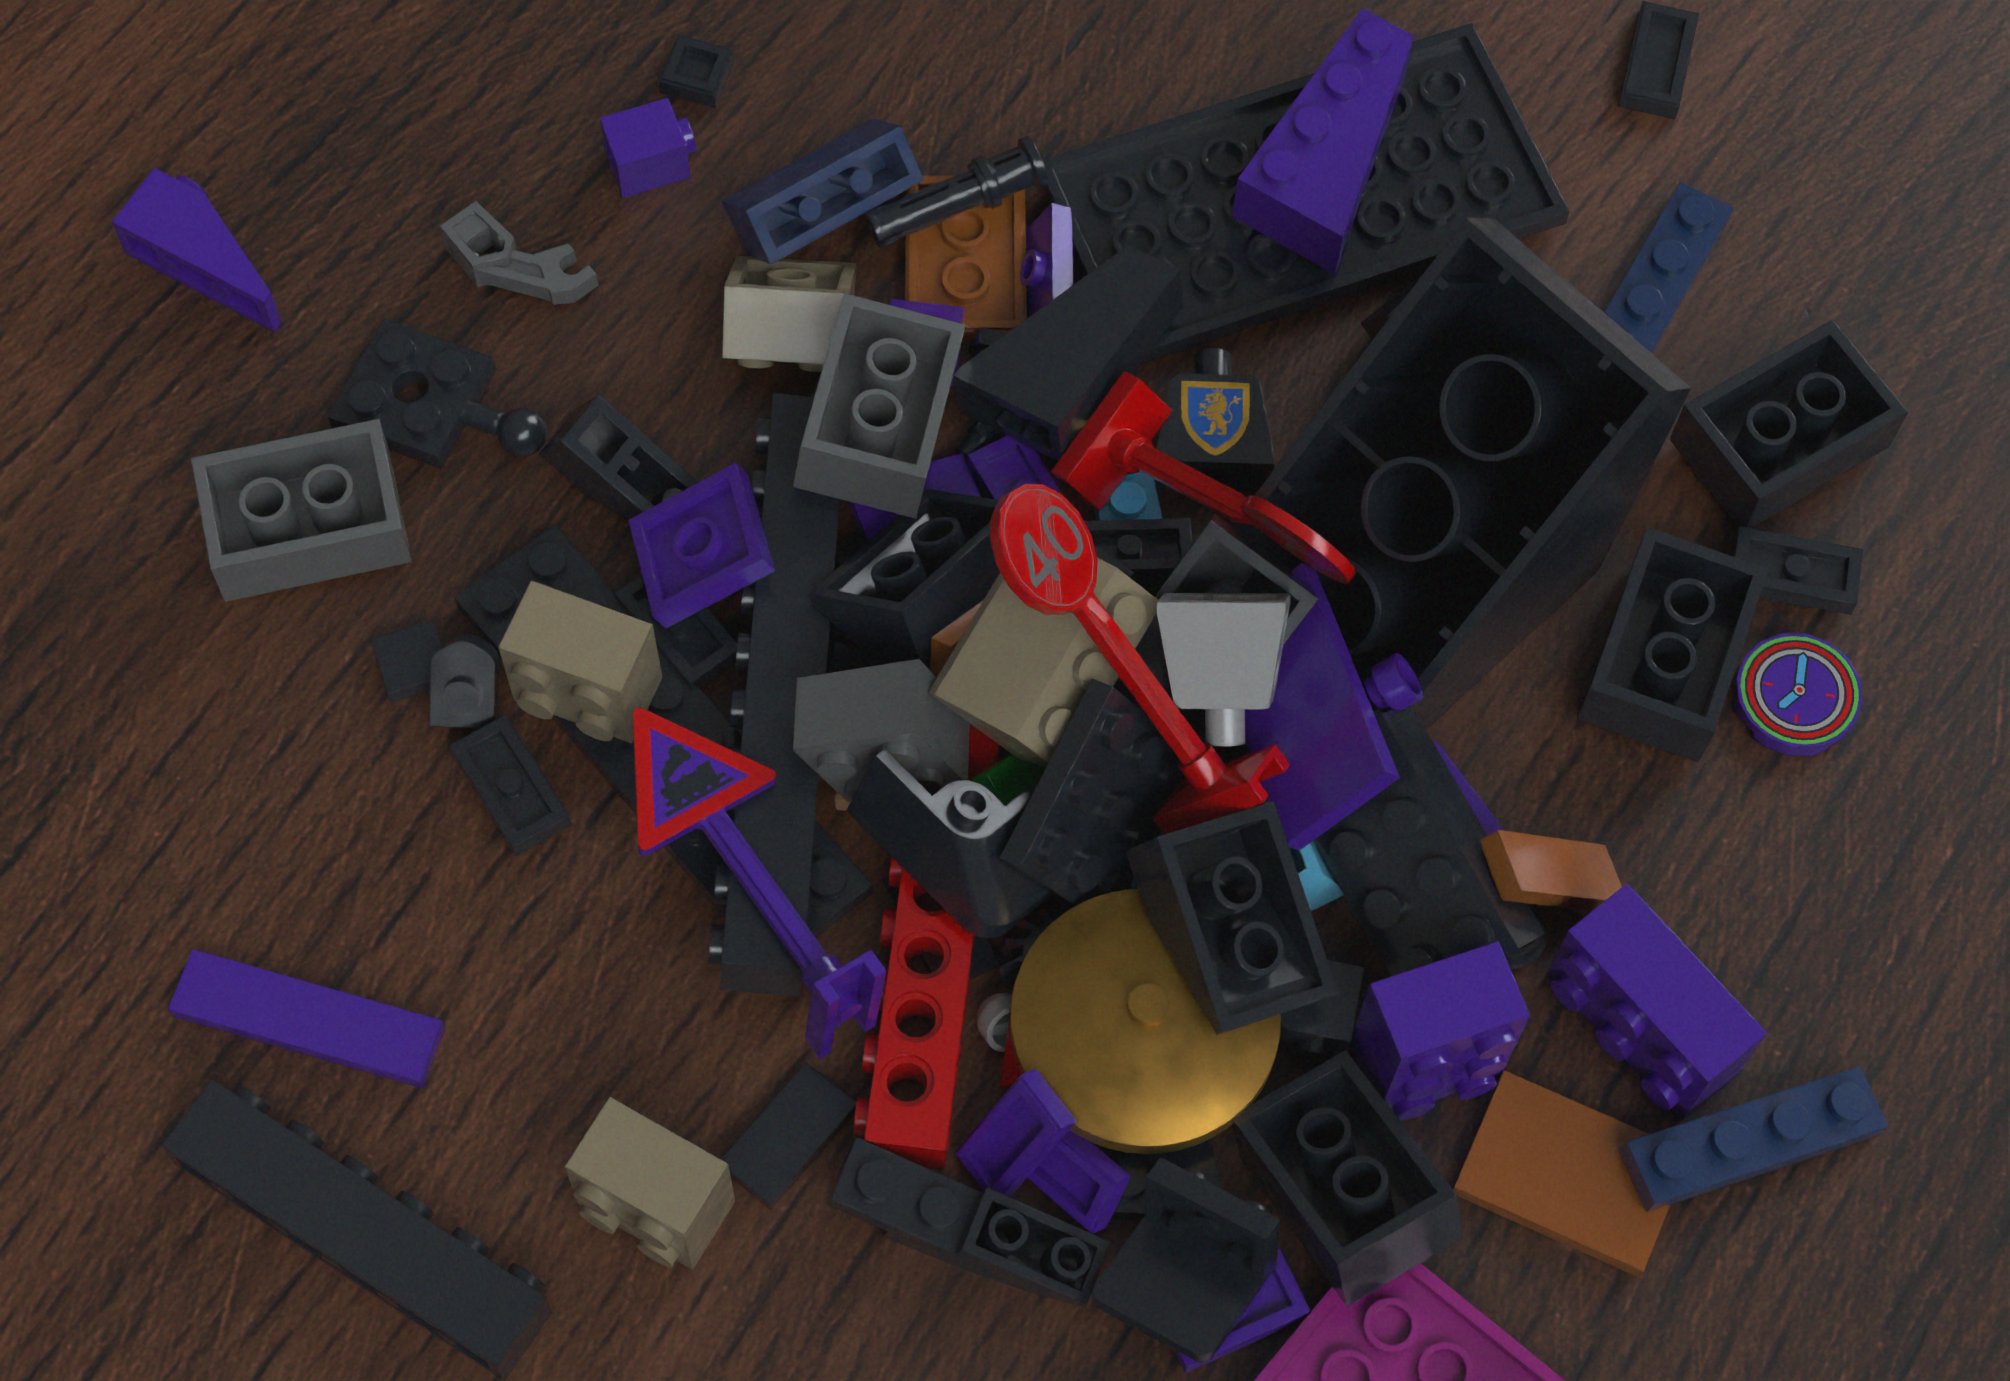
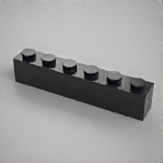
(359, 1228)

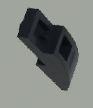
(968, 1227)

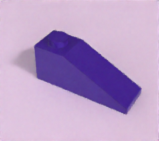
(182, 236)

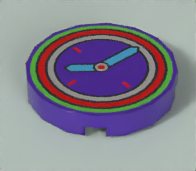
(1797, 694)

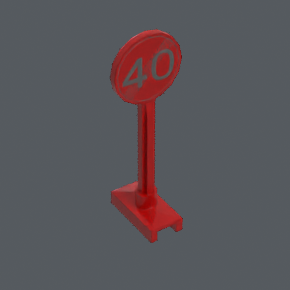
(1120, 441)
(1053, 569)

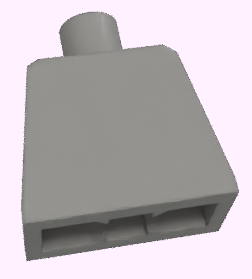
(1223, 655)

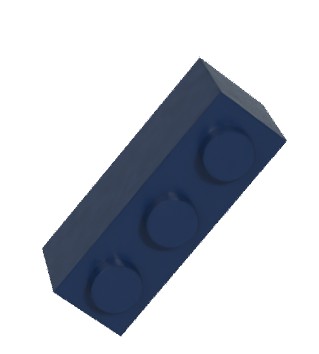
(822, 190)

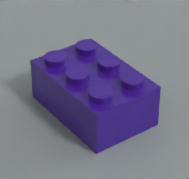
(1653, 1003)
(1439, 1030)

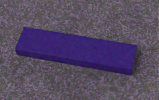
(307, 1018)

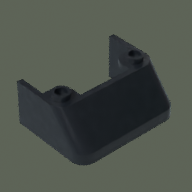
(950, 844)

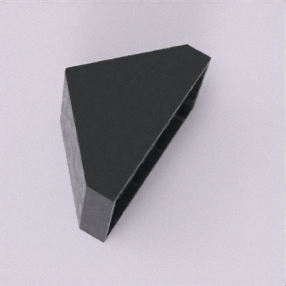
(1474, 462)

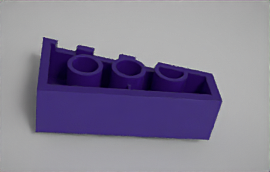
(1322, 152)

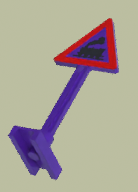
(691, 785)

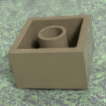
(580, 662)
(650, 1185)

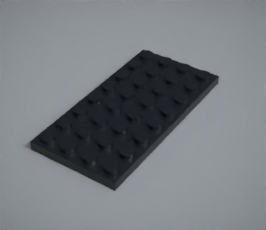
(1172, 188)

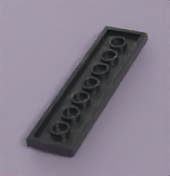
(553, 561)

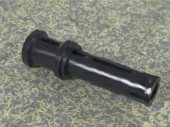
(982, 184)

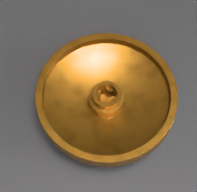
(1125, 1035)

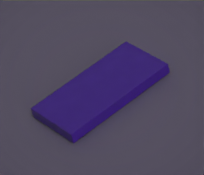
(1320, 727)

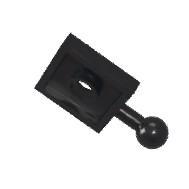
(433, 424)

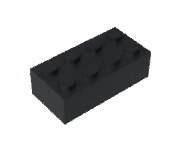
(1418, 862)

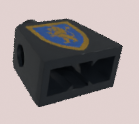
(1218, 424)

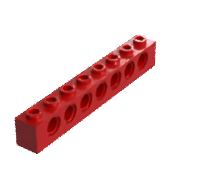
(922, 1126)

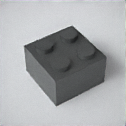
(861, 711)

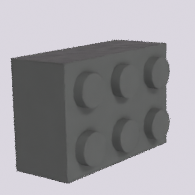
(878, 406)
(300, 510)

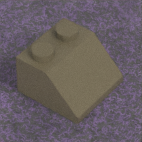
(783, 310)

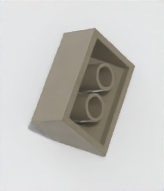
(1027, 671)

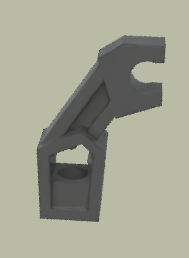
(534, 275)

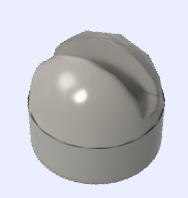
(994, 1019)

